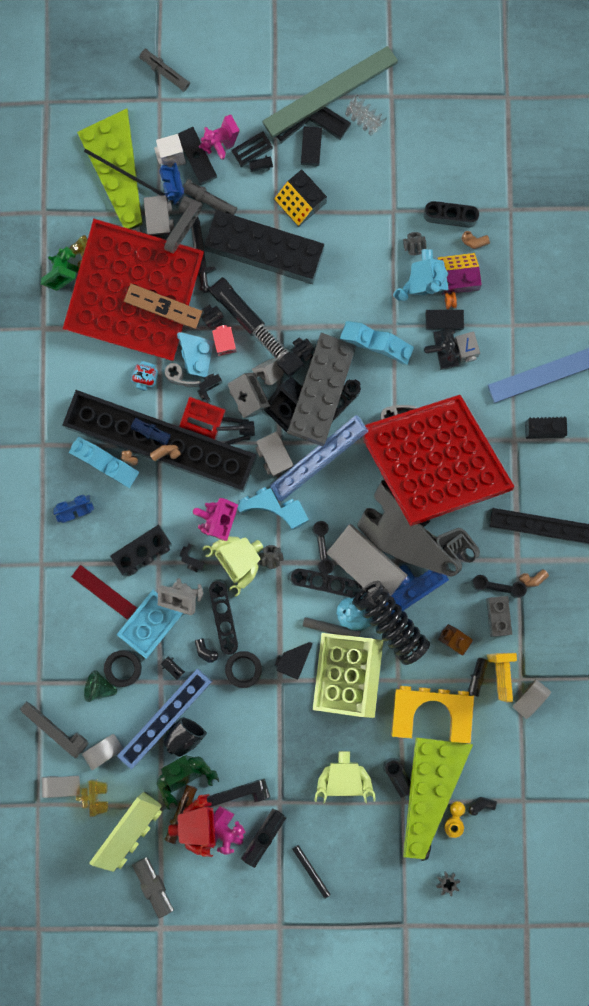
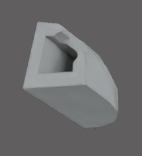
(269, 371)

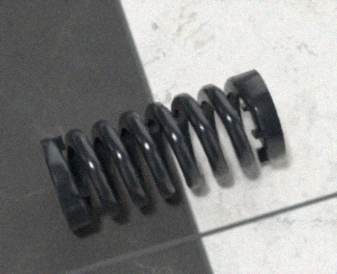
(389, 625)

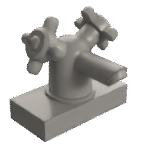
(179, 597)

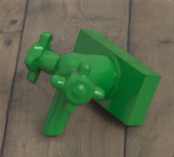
(62, 270)

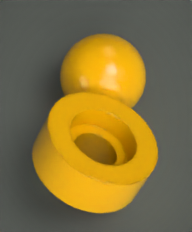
(457, 809)

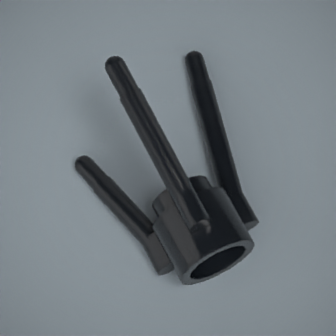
(246, 429)

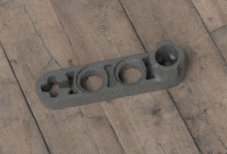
(191, 210)
(72, 745)

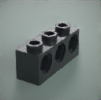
(131, 551)

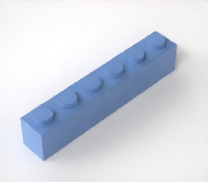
(164, 718)

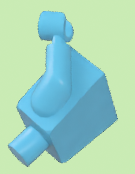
(426, 277)

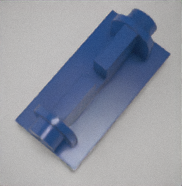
(172, 182)
(80, 505)

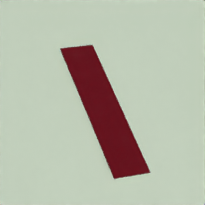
(104, 592)

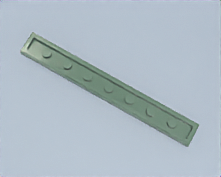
(330, 91)

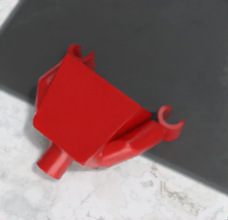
(196, 827)

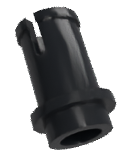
(261, 164)
(172, 668)

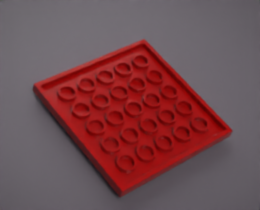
(109, 265)
(436, 460)

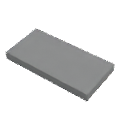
(365, 561)

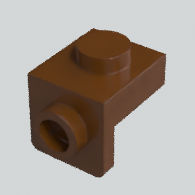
(455, 639)

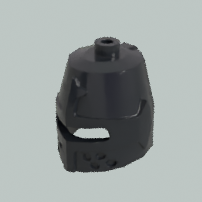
(181, 740)

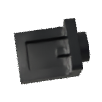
(209, 383)
(193, 564)

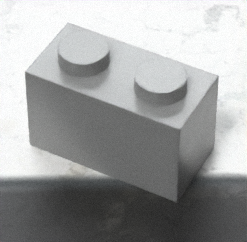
(157, 216)
(274, 454)

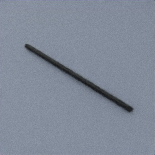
(126, 174)

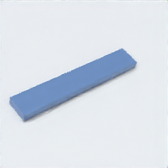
(539, 376)
(319, 458)

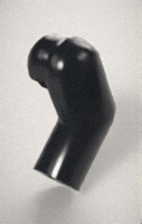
(204, 653)
(481, 803)

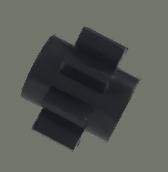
(212, 316)
(303, 348)

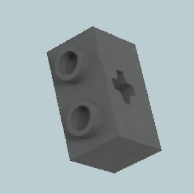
(248, 395)
(499, 616)

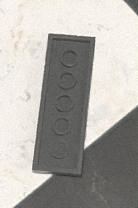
(321, 389)

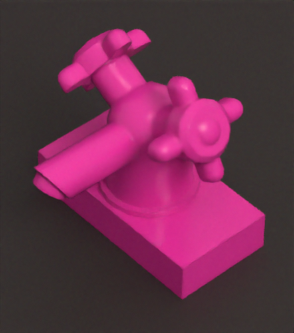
(225, 134)
(218, 518)
(224, 833)

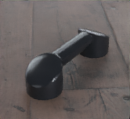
(319, 530)
(517, 590)

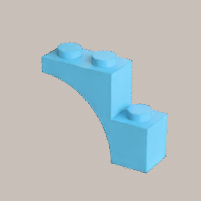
(377, 341)
(104, 462)
(266, 500)

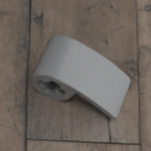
(178, 379)
(393, 410)
(532, 699)
(102, 751)
(60, 786)

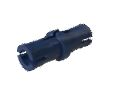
(150, 431)

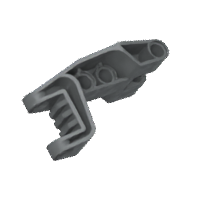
(414, 543)

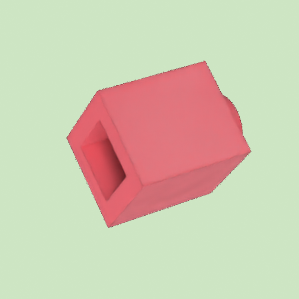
(224, 340)

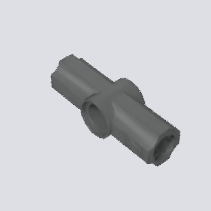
(153, 887)

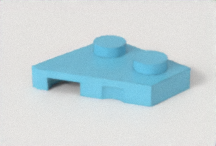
(196, 353)

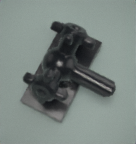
(445, 349)

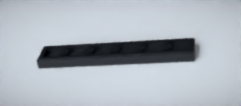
(539, 525)

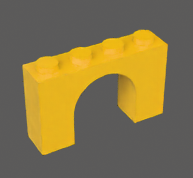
(459, 706)

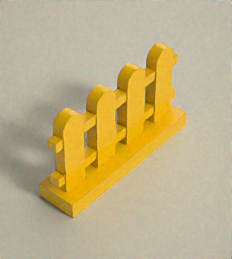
(503, 674)

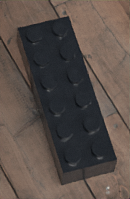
(264, 247)

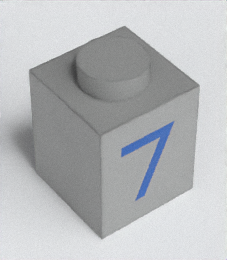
(467, 346)

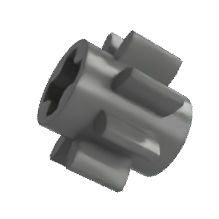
(414, 243)
(271, 556)
(443, 881)

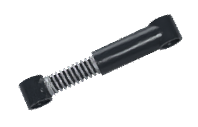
(254, 325)

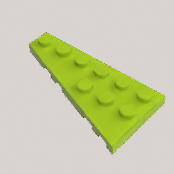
(113, 142)
(433, 780)

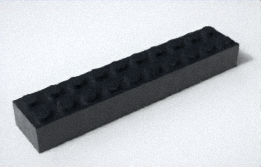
(198, 453)

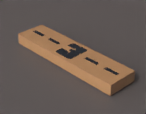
(163, 306)

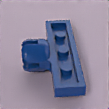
(416, 588)

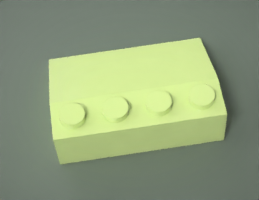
(348, 675)
(127, 832)

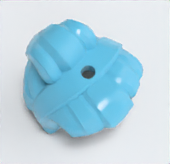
(350, 616)

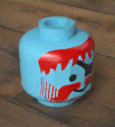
(144, 375)

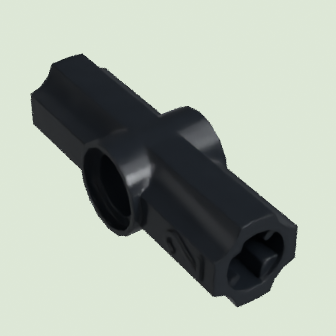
(256, 848)

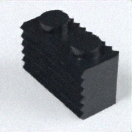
(546, 427)

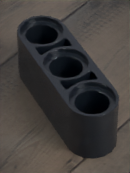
(459, 209)

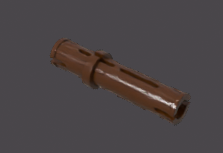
(188, 792)

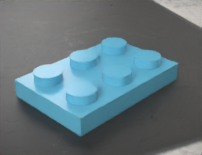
(148, 625)

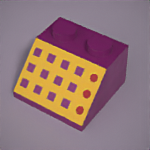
(462, 273)

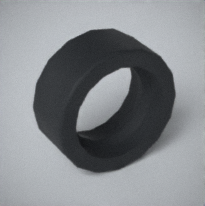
(243, 654)
(108, 665)

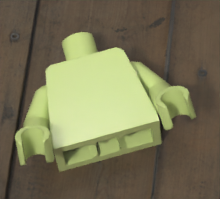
(238, 559)
(344, 779)

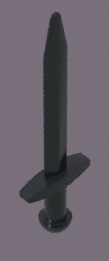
(198, 244)

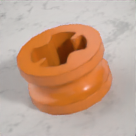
(450, 300)

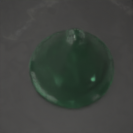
(97, 687)

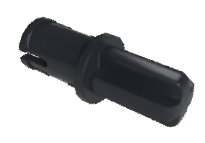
(477, 677)

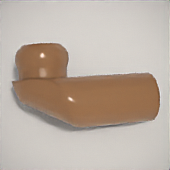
(474, 242)
(165, 450)
(128, 458)
(534, 581)

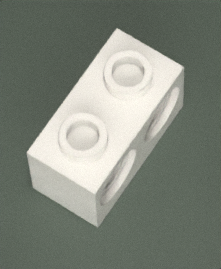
(169, 151)

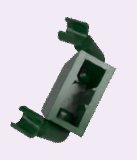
(181, 773)

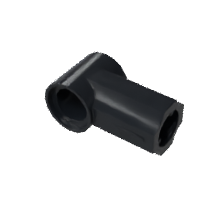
(398, 778)

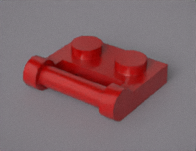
(203, 412)

